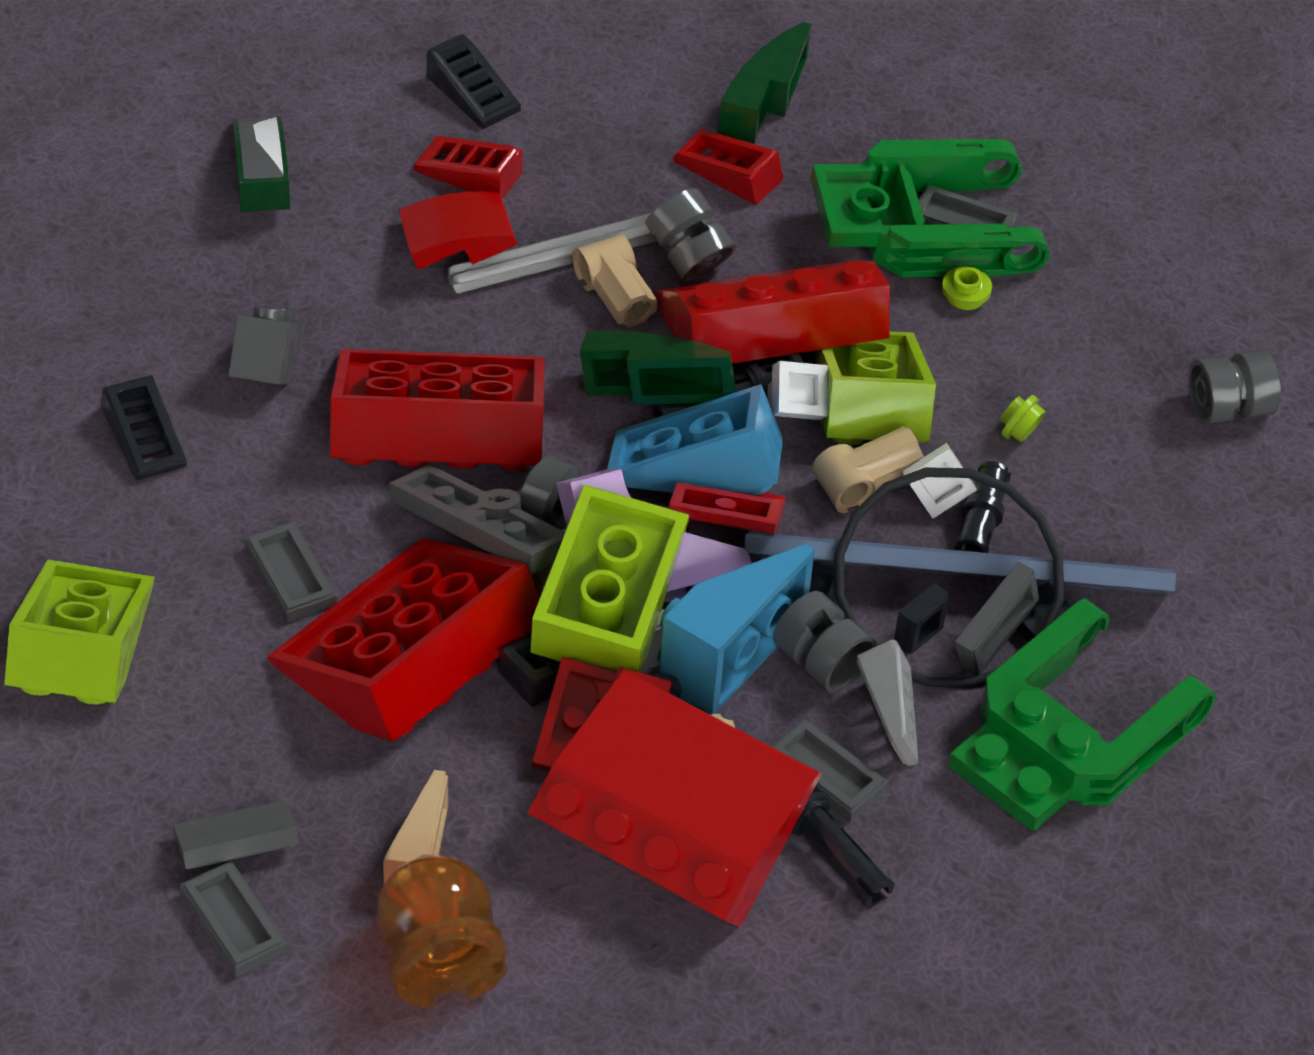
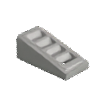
(891, 689)

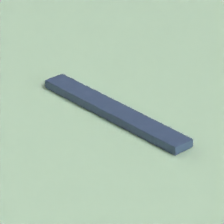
(967, 563)

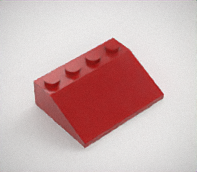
(782, 310)
(437, 409)
(411, 635)
(676, 796)

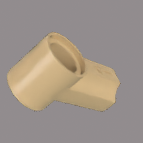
(612, 272)
(857, 473)

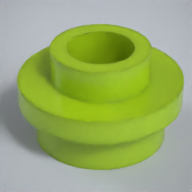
(966, 287)
(1022, 418)

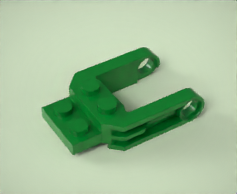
(879, 208)
(1040, 754)

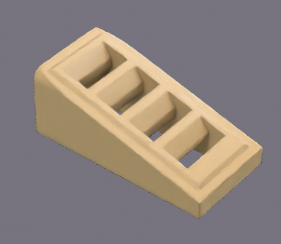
(423, 826)

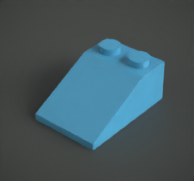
(713, 445)
(728, 624)

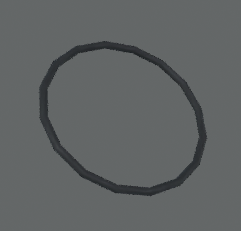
(1027, 506)

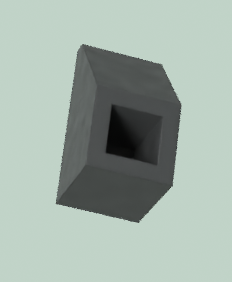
(266, 345)

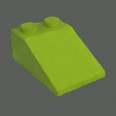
(878, 389)
(608, 581)
(77, 632)

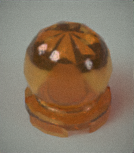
(440, 931)

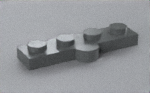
(482, 518)

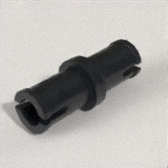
(983, 511)

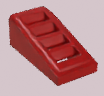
(495, 171)
(753, 182)

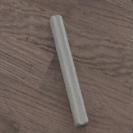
(542, 255)

